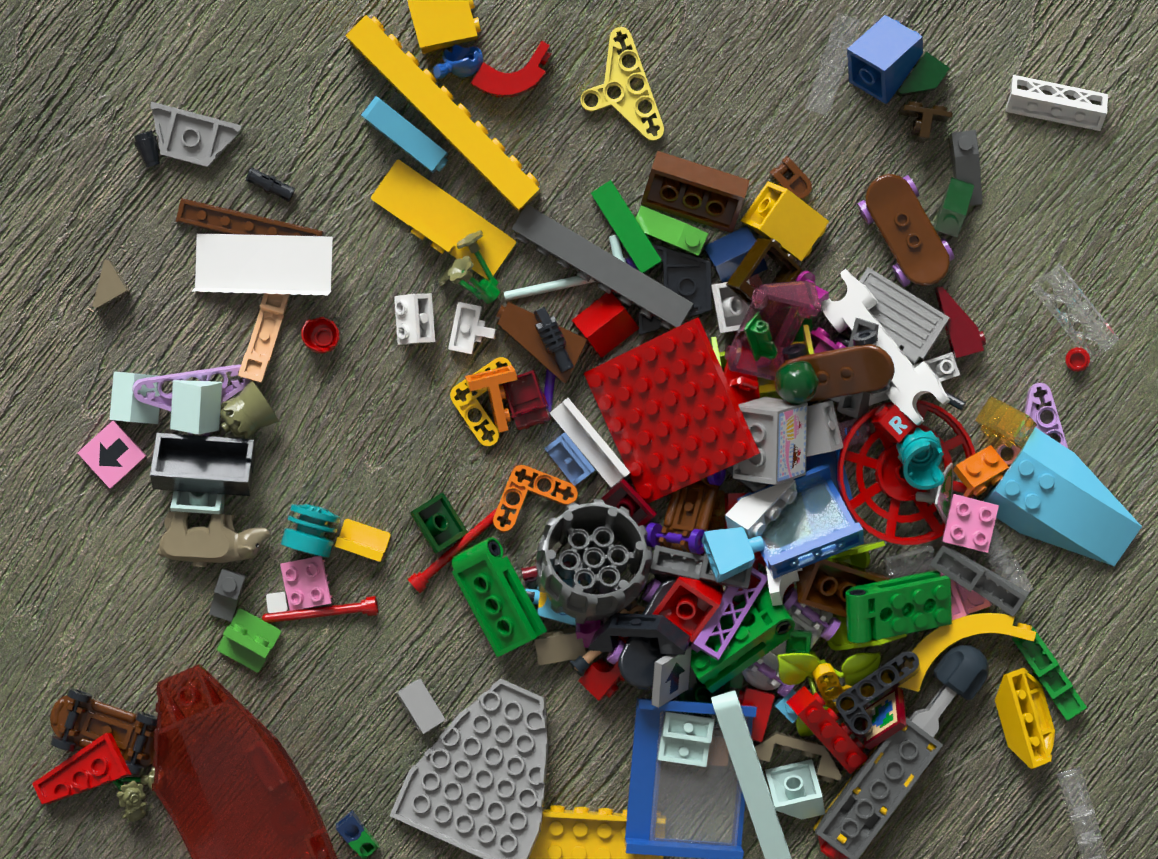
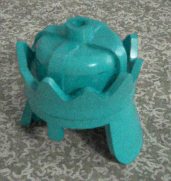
(921, 456)

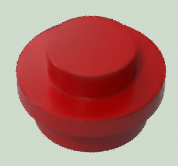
(1077, 359)

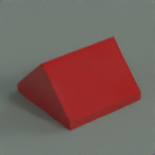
(605, 324)

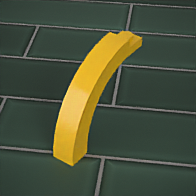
(961, 628)

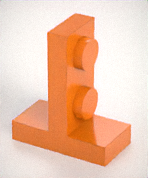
(491, 380)

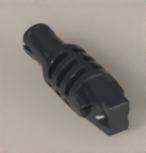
(553, 339)

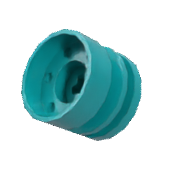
(310, 530)

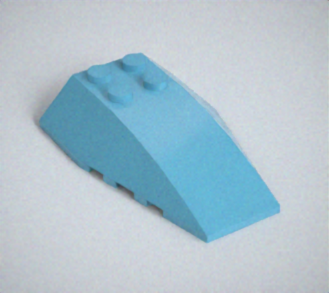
(1062, 502)

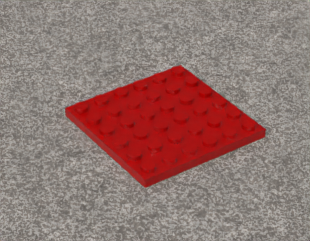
(671, 411)

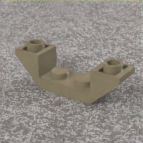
(825, 765)

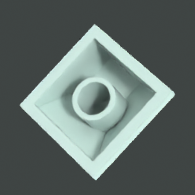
(796, 790)

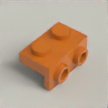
(981, 471)

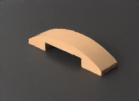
(264, 337)

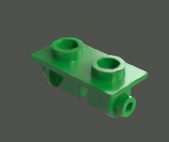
(760, 338)

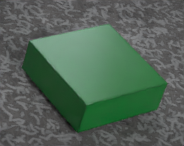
(799, 642)

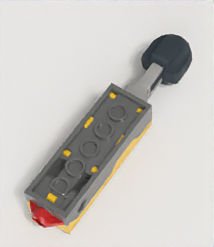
(897, 762)

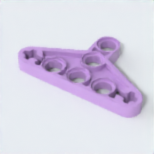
(164, 399)
(1030, 409)

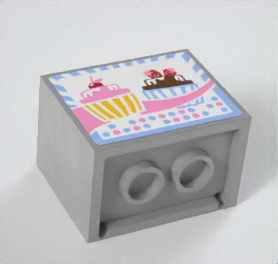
(781, 440)

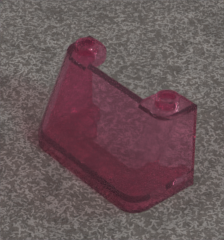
(784, 309)

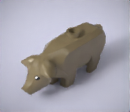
(213, 544)

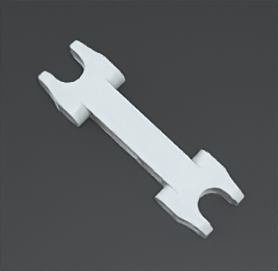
(907, 380)

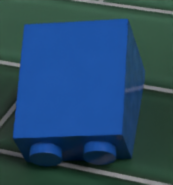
(883, 58)

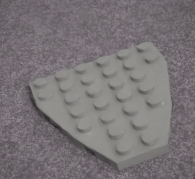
(483, 777)

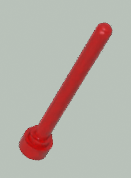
(420, 579)
(368, 606)

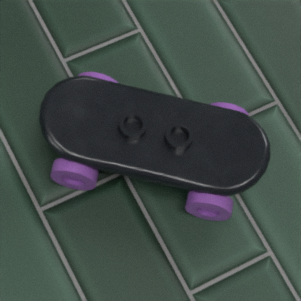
(639, 654)

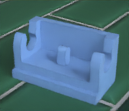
(569, 459)

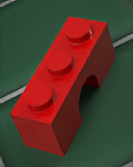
(602, 678)

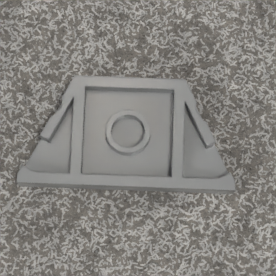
(191, 135)

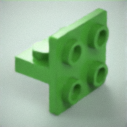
(249, 640)

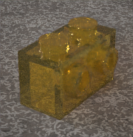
(1005, 422)

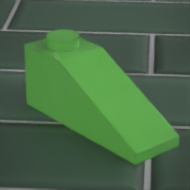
(671, 231)

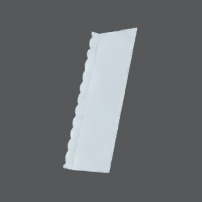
(263, 264)

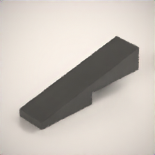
(857, 404)
(693, 566)
(980, 579)

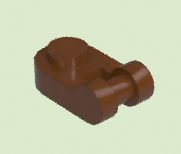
(798, 184)

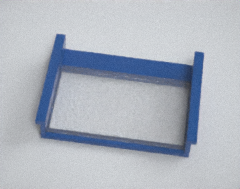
(679, 805)

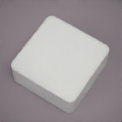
(276, 602)

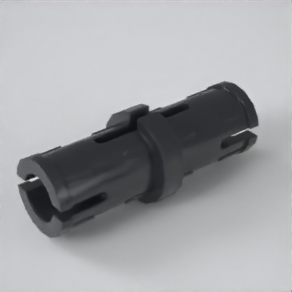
(270, 184)

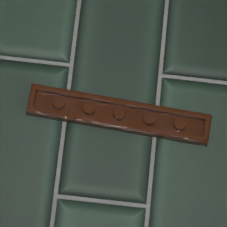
(236, 222)

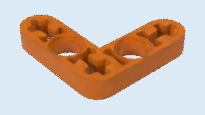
(522, 488)

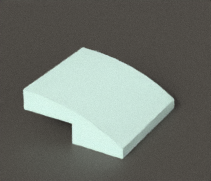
(685, 739)

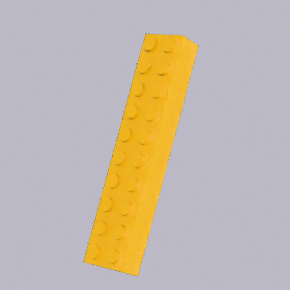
(442, 113)

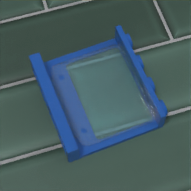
(810, 526)

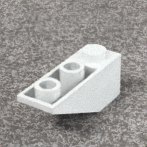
(761, 508)

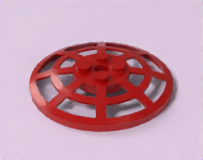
(891, 483)

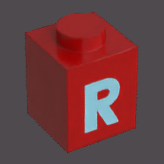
(892, 423)

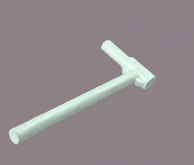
(562, 283)

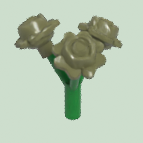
(132, 794)

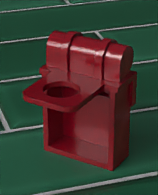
(527, 400)

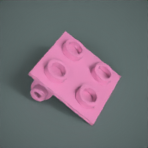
(970, 523)
(306, 583)

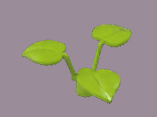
(798, 666)

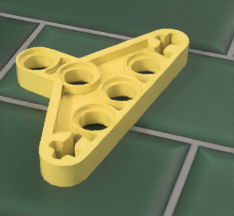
(629, 99)

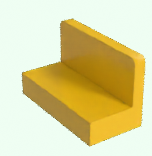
(363, 540)

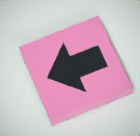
(112, 454)

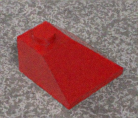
(689, 605)

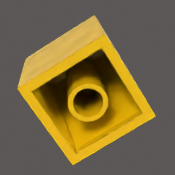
(443, 23)
(786, 219)

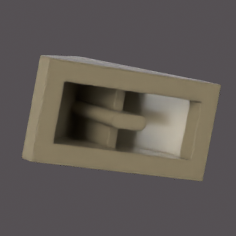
(110, 286)

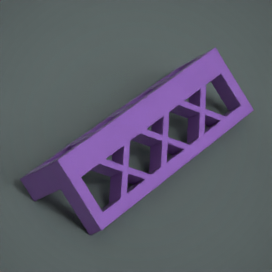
(728, 594)

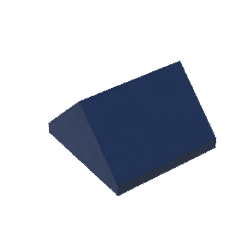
(730, 251)

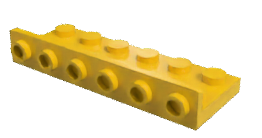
(583, 835)

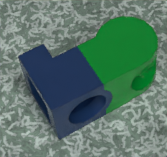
(357, 835)

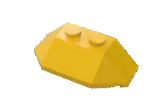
(1025, 718)

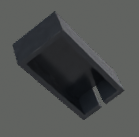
(203, 464)

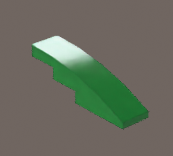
(1051, 676)

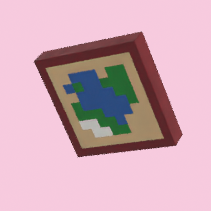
(886, 716)

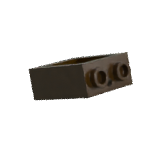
(788, 272)

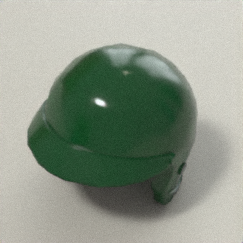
(797, 382)

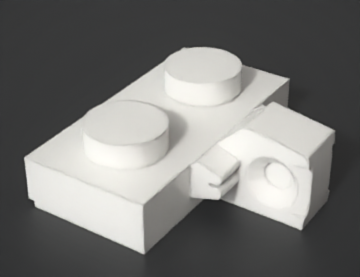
(468, 328)

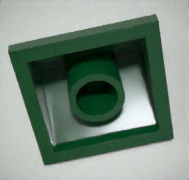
(439, 522)

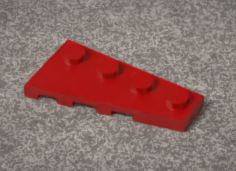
(87, 769)

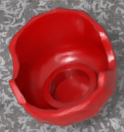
(320, 335)

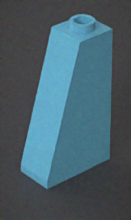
(405, 135)

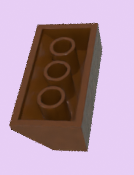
(695, 192)
(826, 581)

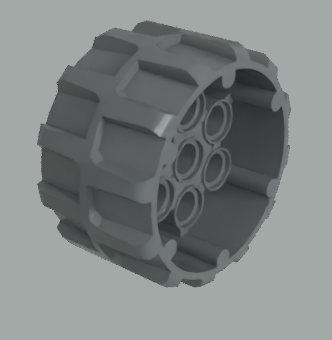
(608, 524)

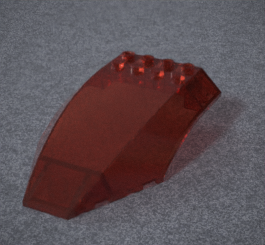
(229, 777)

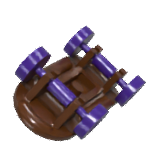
(687, 516)

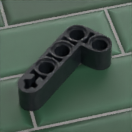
(881, 689)

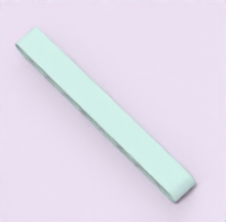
(750, 776)

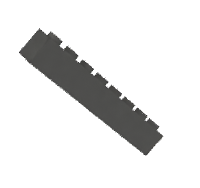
(602, 268)

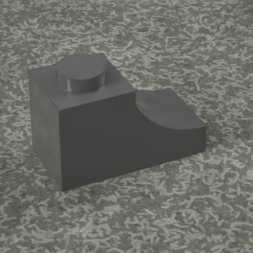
(227, 594)

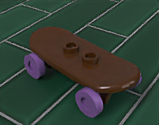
(906, 230)

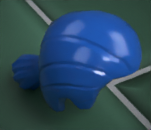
(460, 62)

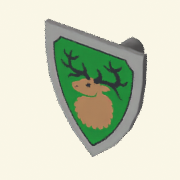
(940, 495)

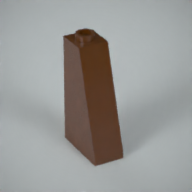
(521, 327)

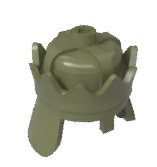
(247, 412)

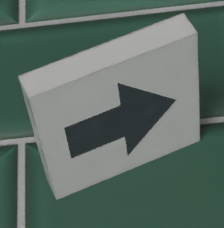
(670, 677)

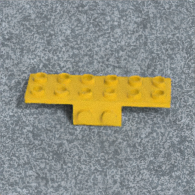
(440, 217)

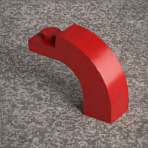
(513, 84)

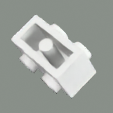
(414, 319)

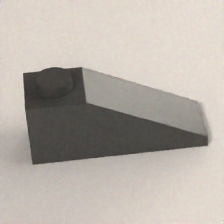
(966, 161)

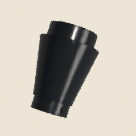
(147, 148)

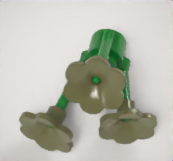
(461, 269)

